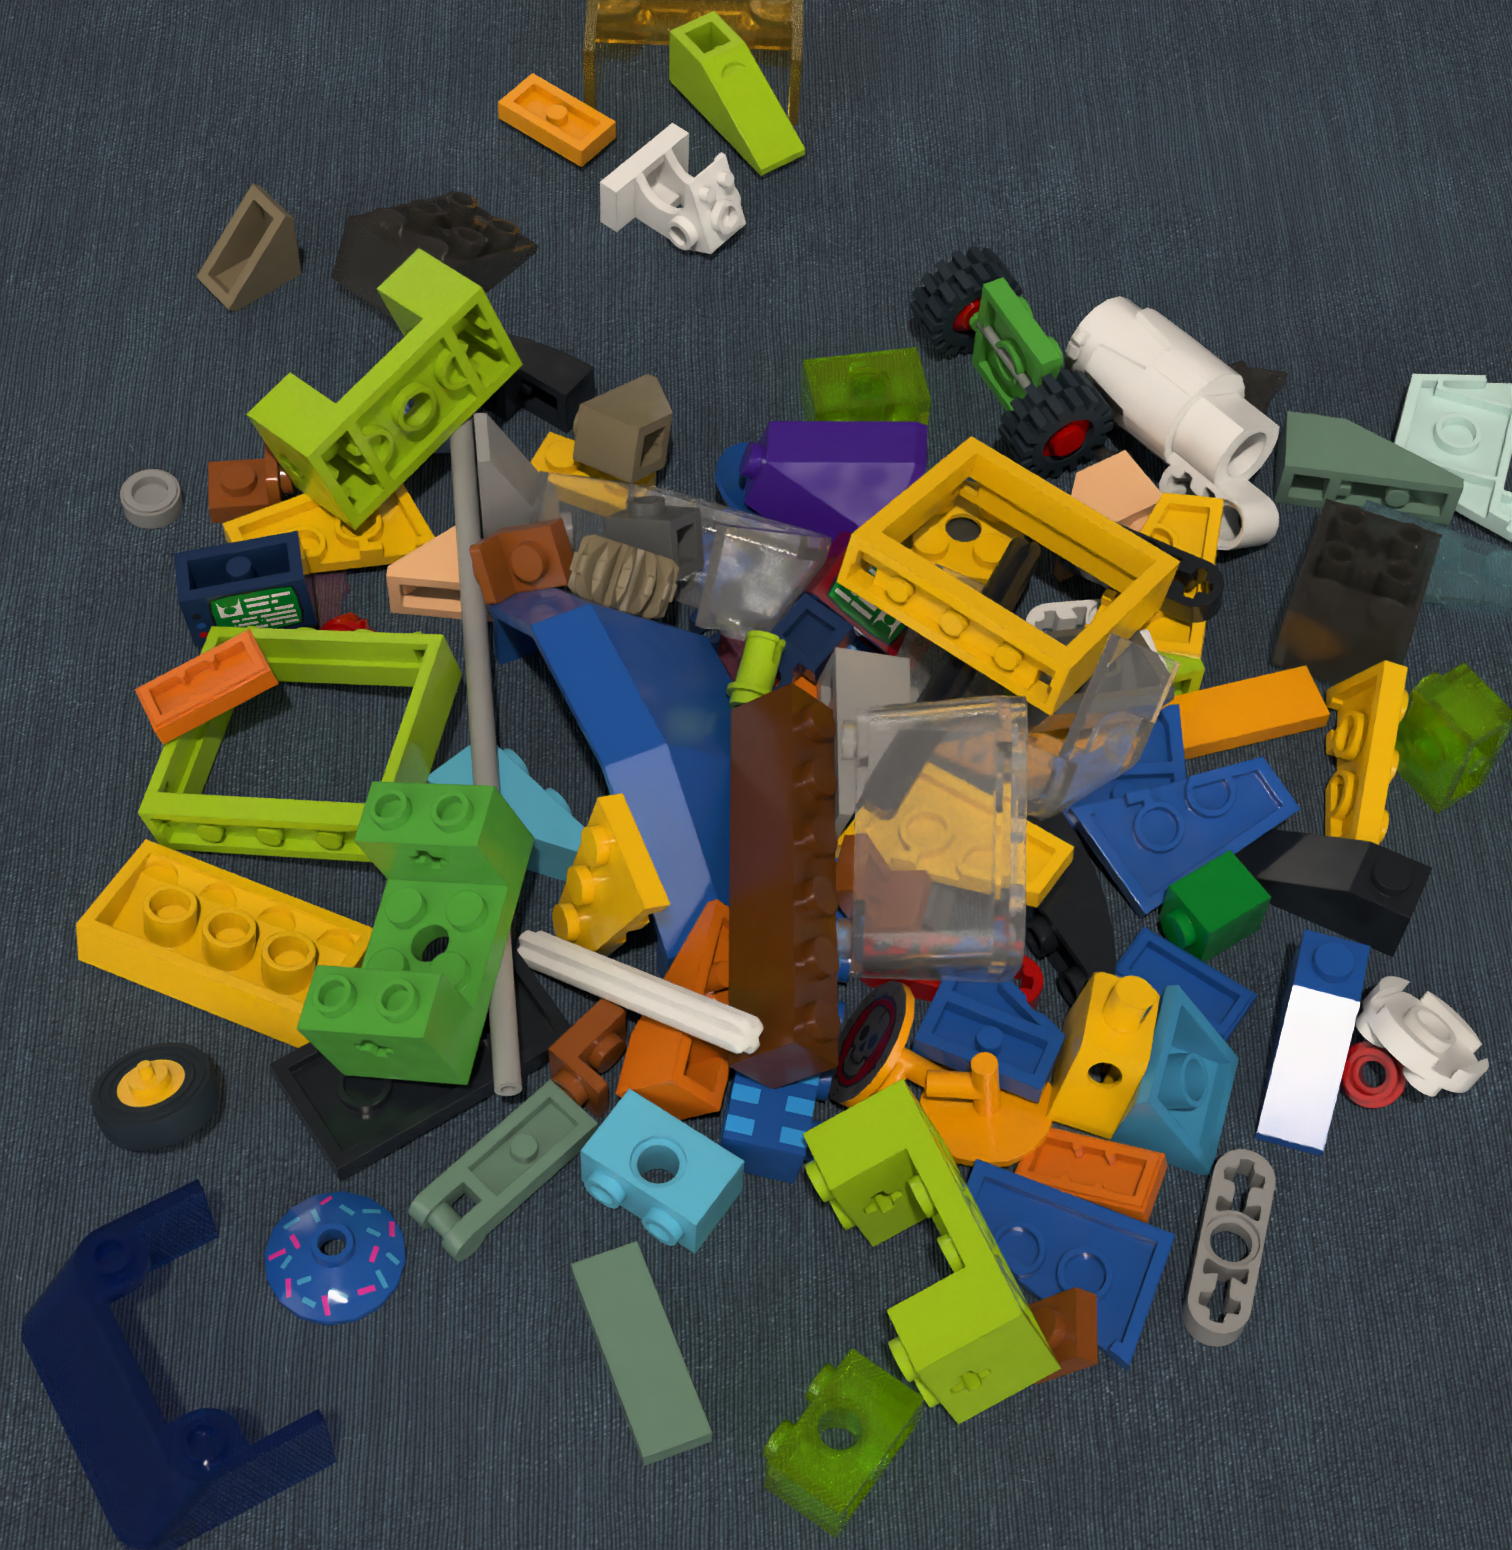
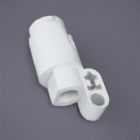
(1183, 410)

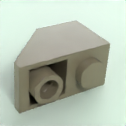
(625, 430)

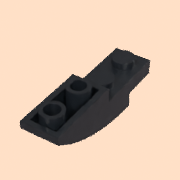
(1073, 918)

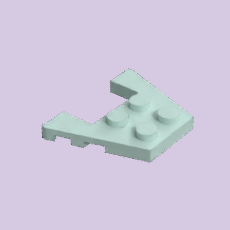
(1467, 431)

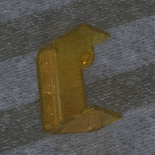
(757, 22)

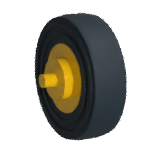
(155, 1096)

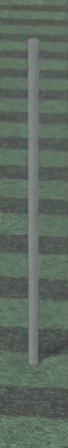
(482, 732)

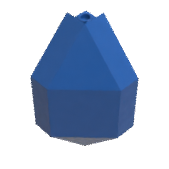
(658, 727)

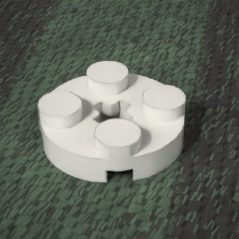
(1423, 1036)

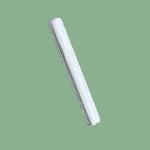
(641, 992)

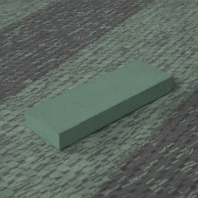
(641, 1353)

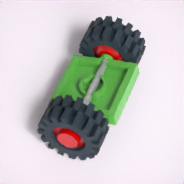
(1048, 411)

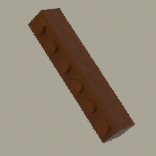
(784, 884)

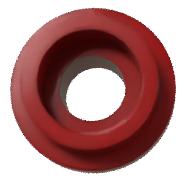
(1358, 1089)

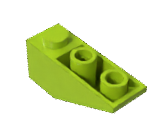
(729, 89)

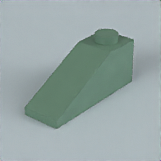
(1350, 464)

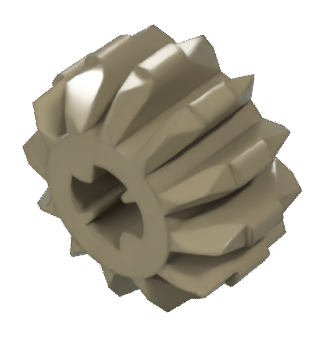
(623, 577)

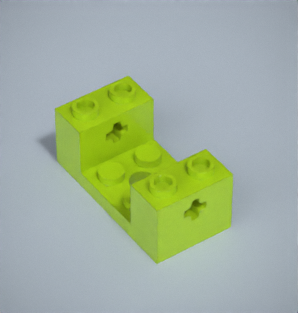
(364, 445)
(970, 1333)

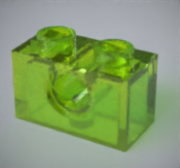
(866, 387)
(1451, 736)
(830, 1482)

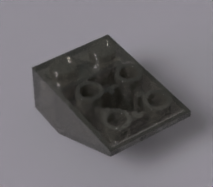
(444, 227)
(1356, 593)

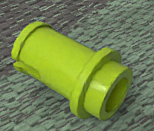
(757, 667)

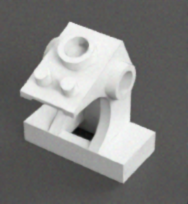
(658, 181)

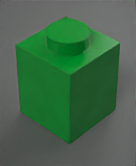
(1213, 907)

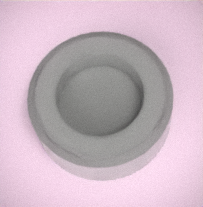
(151, 499)

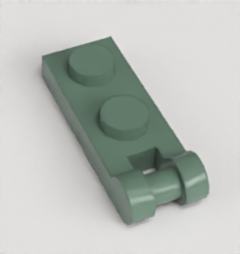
(504, 1169)

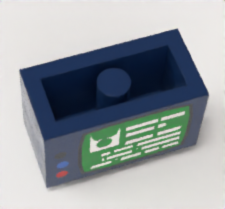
(246, 584)

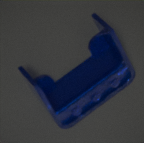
(150, 1475)

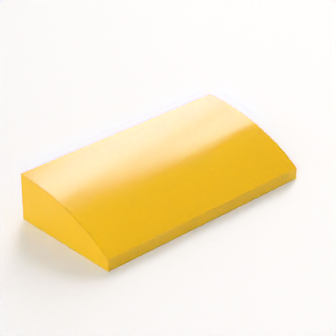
(215, 939)

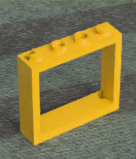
(973, 624)

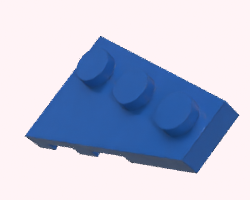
(1175, 828)
(1070, 1243)

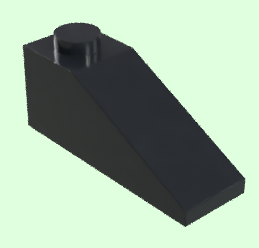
(1339, 884)

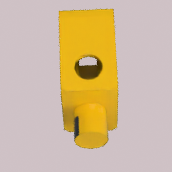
(1111, 1026)

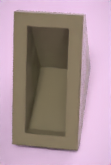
(253, 252)

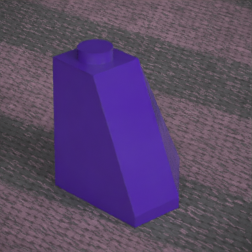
(831, 471)

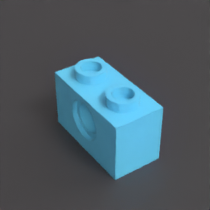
(645, 1138)

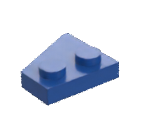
(994, 1020)

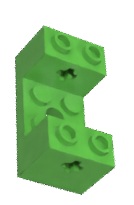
(450, 872)

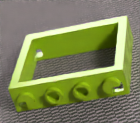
(311, 829)

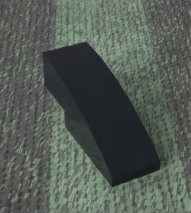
(546, 385)

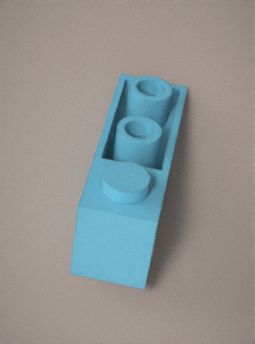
(540, 810)

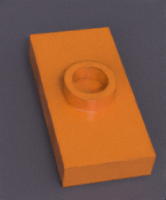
(206, 686)
(1098, 1171)

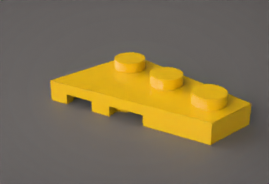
(1191, 526)
(332, 544)

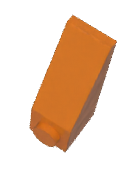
(672, 1066)

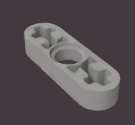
(1209, 1268)

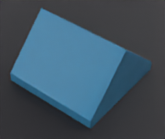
(1184, 1089)

